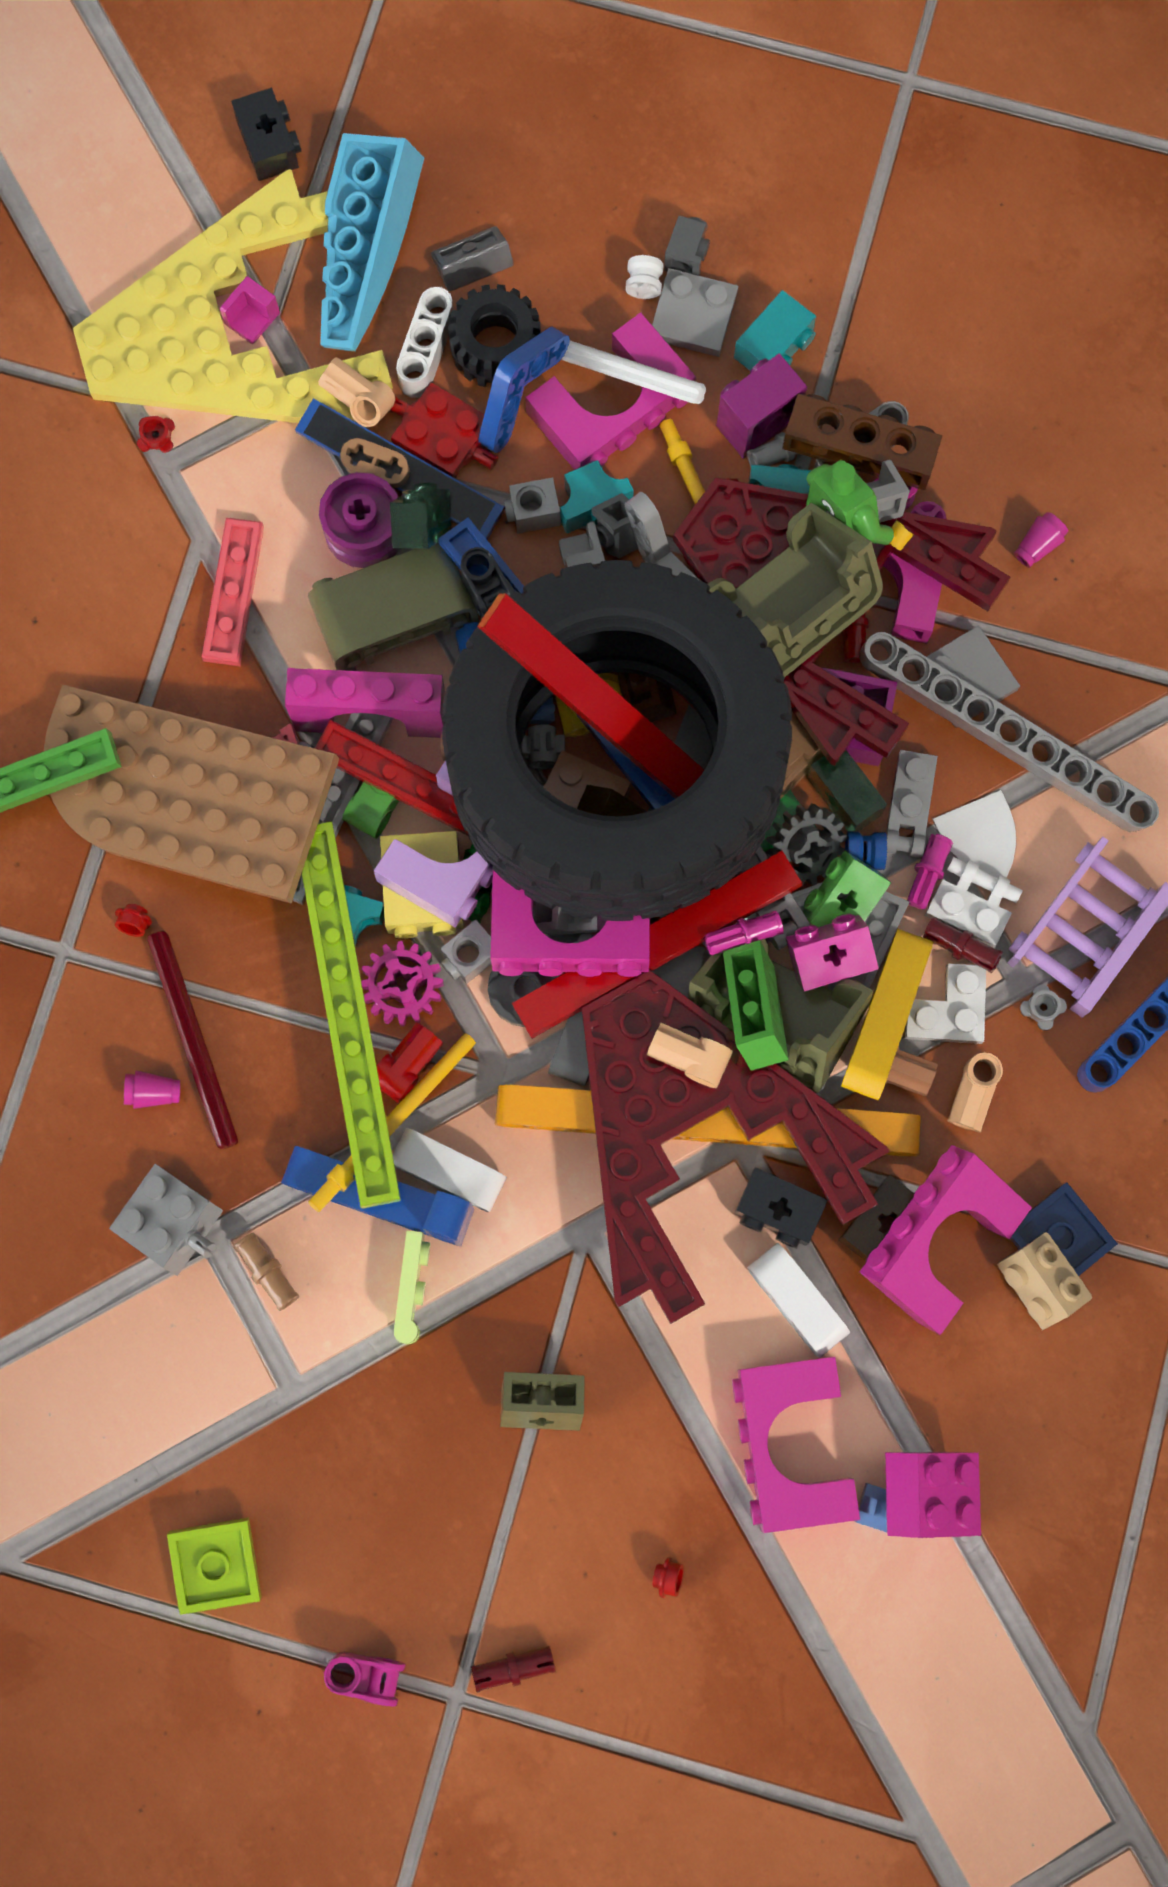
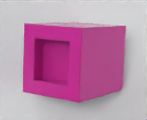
(249, 310)

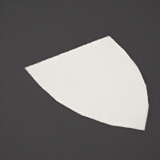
(982, 833)

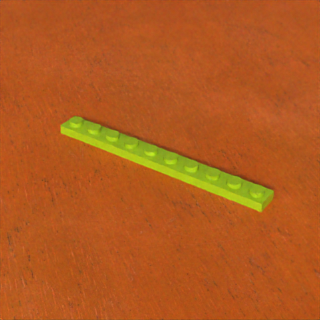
(348, 1022)

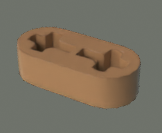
(377, 454)

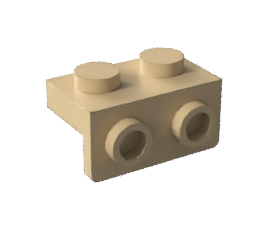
(1045, 1281)

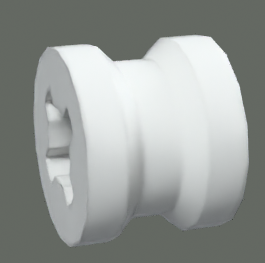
(644, 277)

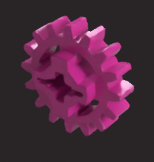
(415, 976)

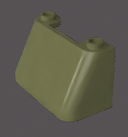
(809, 588)
(390, 605)
(814, 1021)

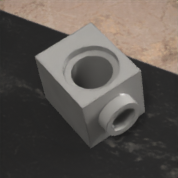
(536, 491)
(474, 936)

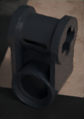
(487, 586)

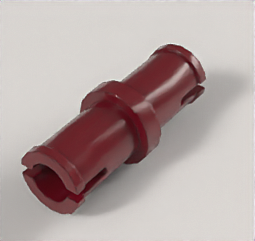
(962, 945)
(513, 1669)

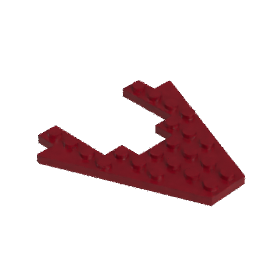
(744, 527)
(648, 1103)

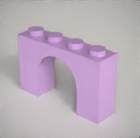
(436, 887)

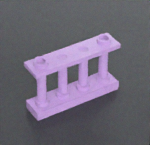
(1106, 960)

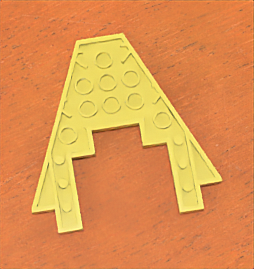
(166, 334)

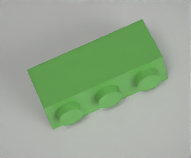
(755, 1005)

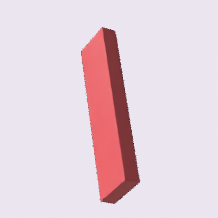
(233, 591)

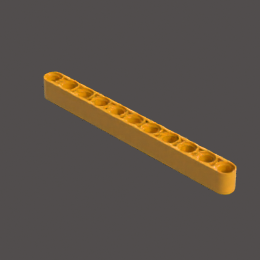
(573, 1112)

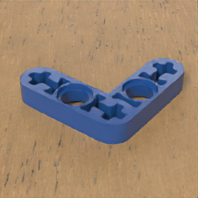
(509, 382)

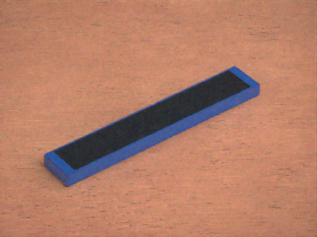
(333, 430)

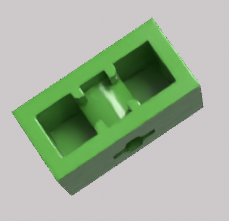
(850, 877)

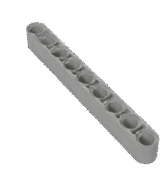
(1027, 733)

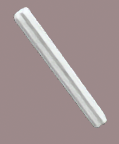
(635, 373)

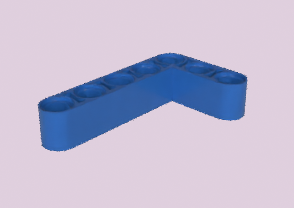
(1135, 1030)
(435, 1215)

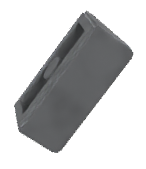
(473, 258)

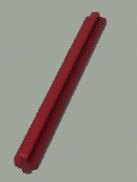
(192, 1040)

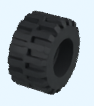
(487, 310)

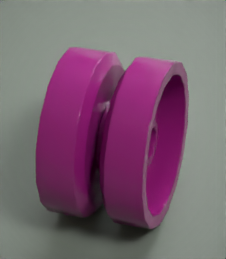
(358, 519)

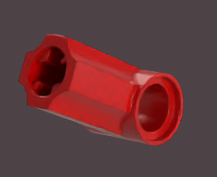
(401, 1069)

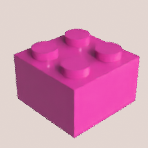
(933, 1494)

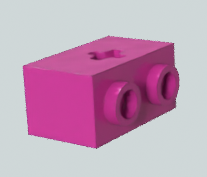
(851, 954)

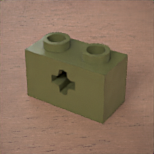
(542, 1401)

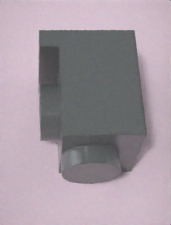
(687, 246)
(614, 527)

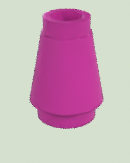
(1042, 538)
(150, 1090)

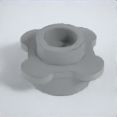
(1054, 1005)

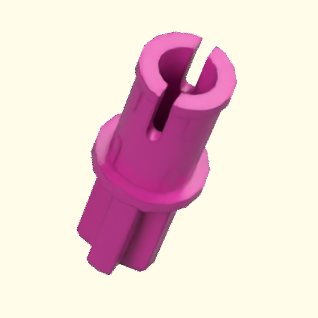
(929, 870)
(744, 932)

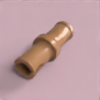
(266, 1271)

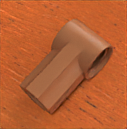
(912, 1073)

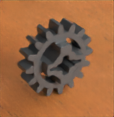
(807, 844)

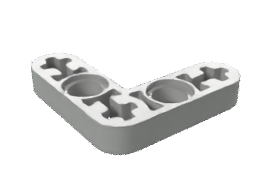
(651, 534)

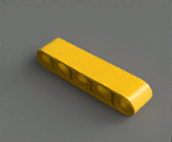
(887, 1014)

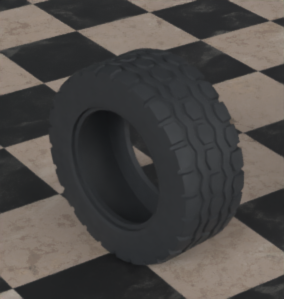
(643, 862)

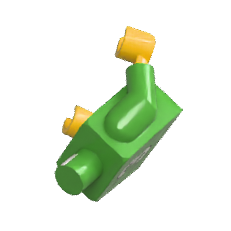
(850, 500)

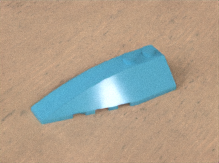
(366, 225)

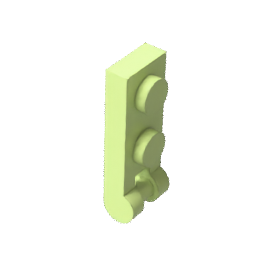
(410, 1288)

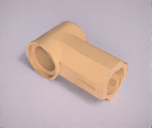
(366, 399)
(699, 1058)
(975, 1095)

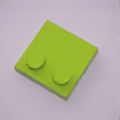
(214, 1566)

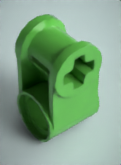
(370, 810)

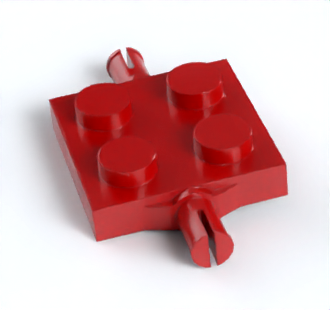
(441, 431)

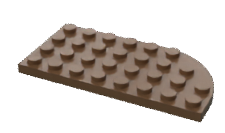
(194, 794)

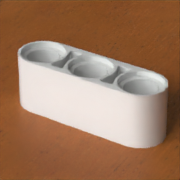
(425, 326)
(448, 1169)
(798, 1300)

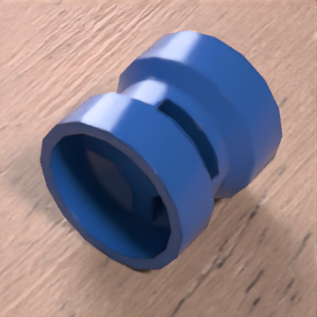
(874, 848)

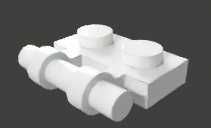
(970, 912)

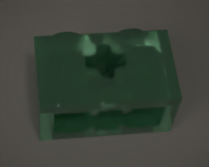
(420, 516)
(847, 791)

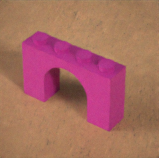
(592, 437)
(916, 600)
(320, 695)
(522, 947)
(901, 1260)
(779, 1501)

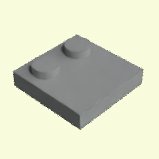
(694, 311)
(977, 663)

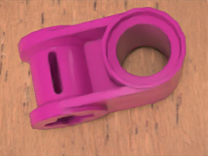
(367, 1678)

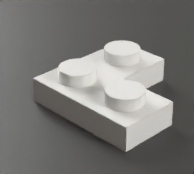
(959, 1016)

